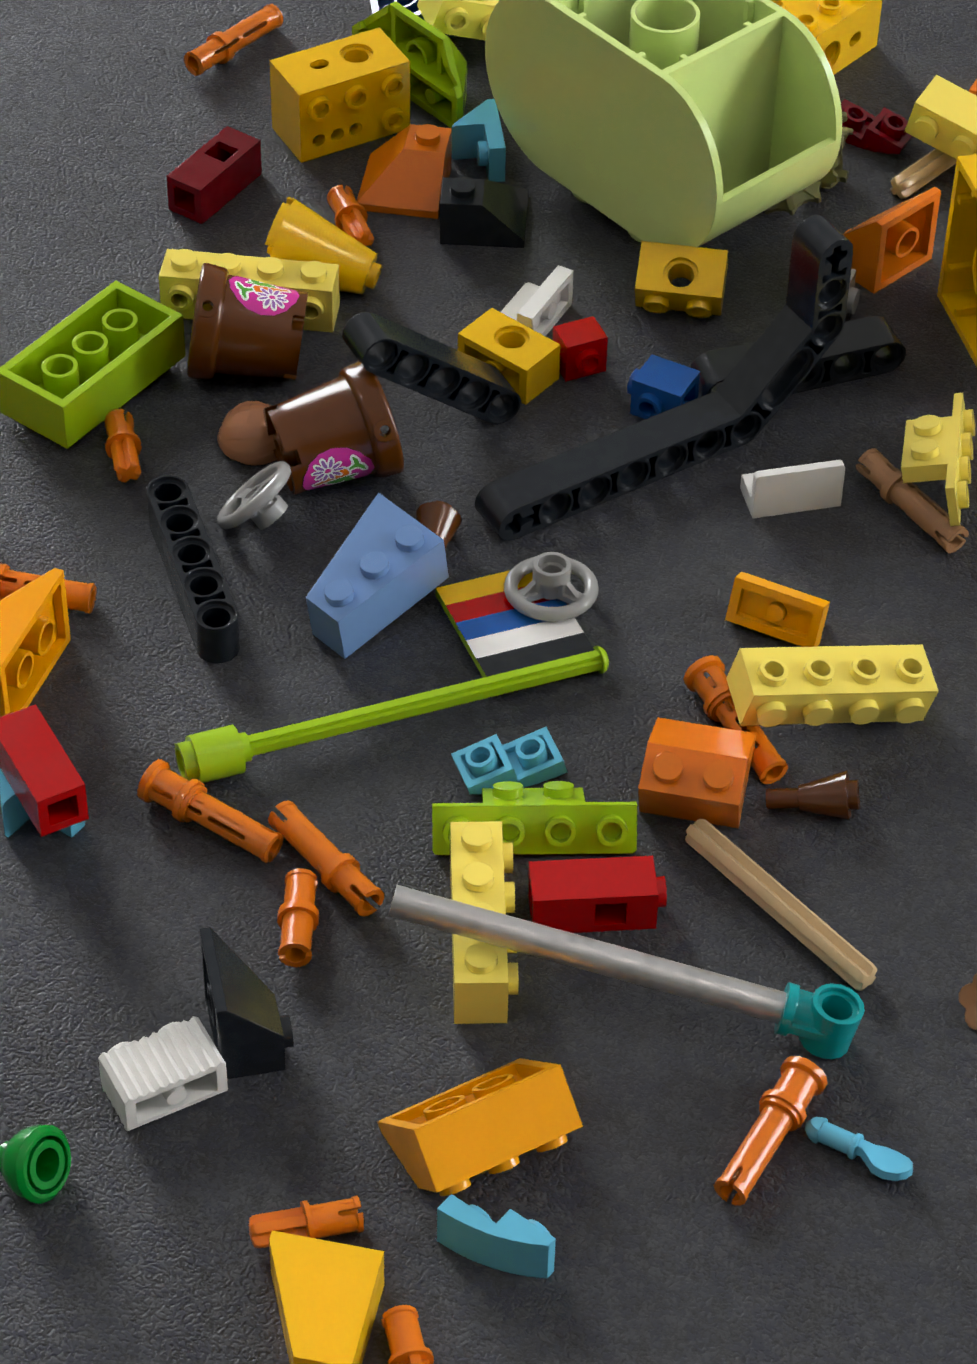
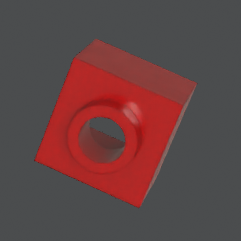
(581, 348)

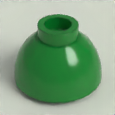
(36, 1162)

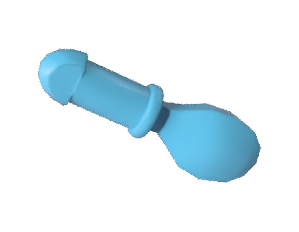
(879, 1159)

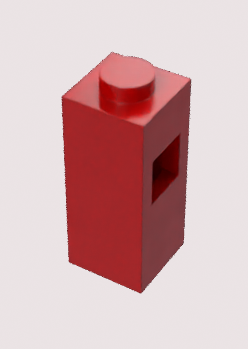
(41, 772)
(596, 894)

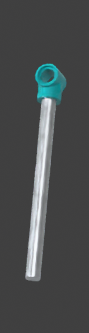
(820, 1019)

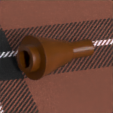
(440, 519)
(826, 796)

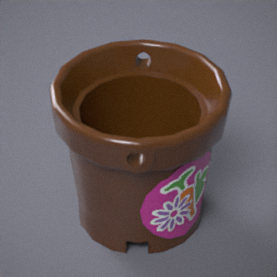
(244, 327)
(336, 432)

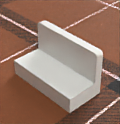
(545, 304)
(793, 488)

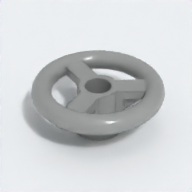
(257, 499)
(551, 581)

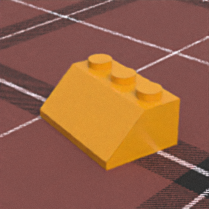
(483, 1125)

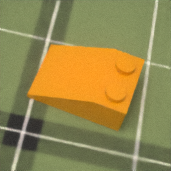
(31, 638)

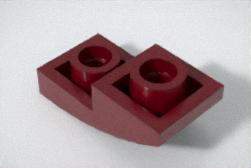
(878, 133)

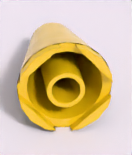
(307, 236)

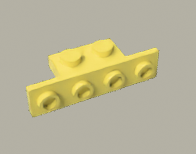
(942, 450)

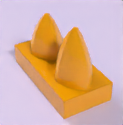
(777, 610)

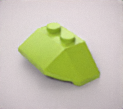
(436, 64)

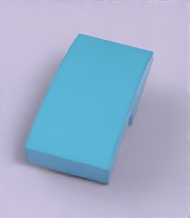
(523, 760)
(509, 1245)

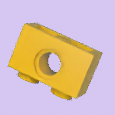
(665, 262)
(518, 352)

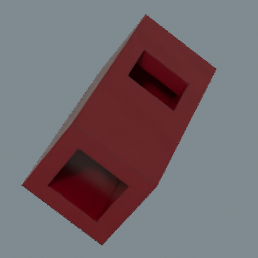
(214, 174)

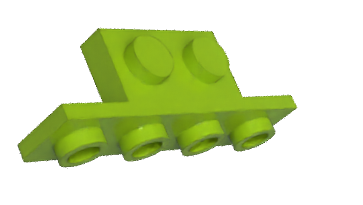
(544, 820)

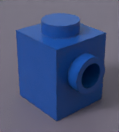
(661, 386)

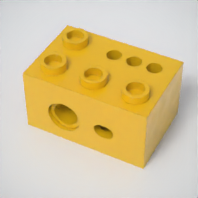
(840, 26)
(340, 94)

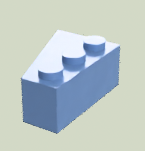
(375, 577)

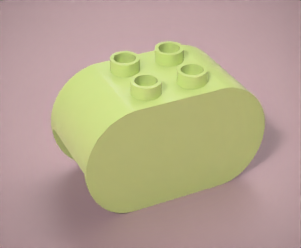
(666, 107)

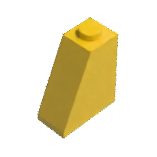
(325, 1297)

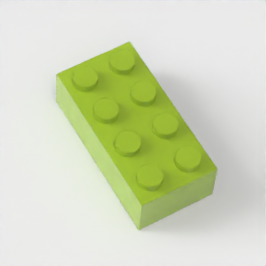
(91, 363)

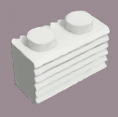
(162, 1073)

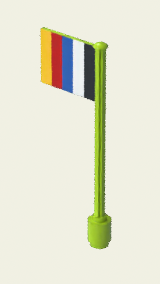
(503, 643)

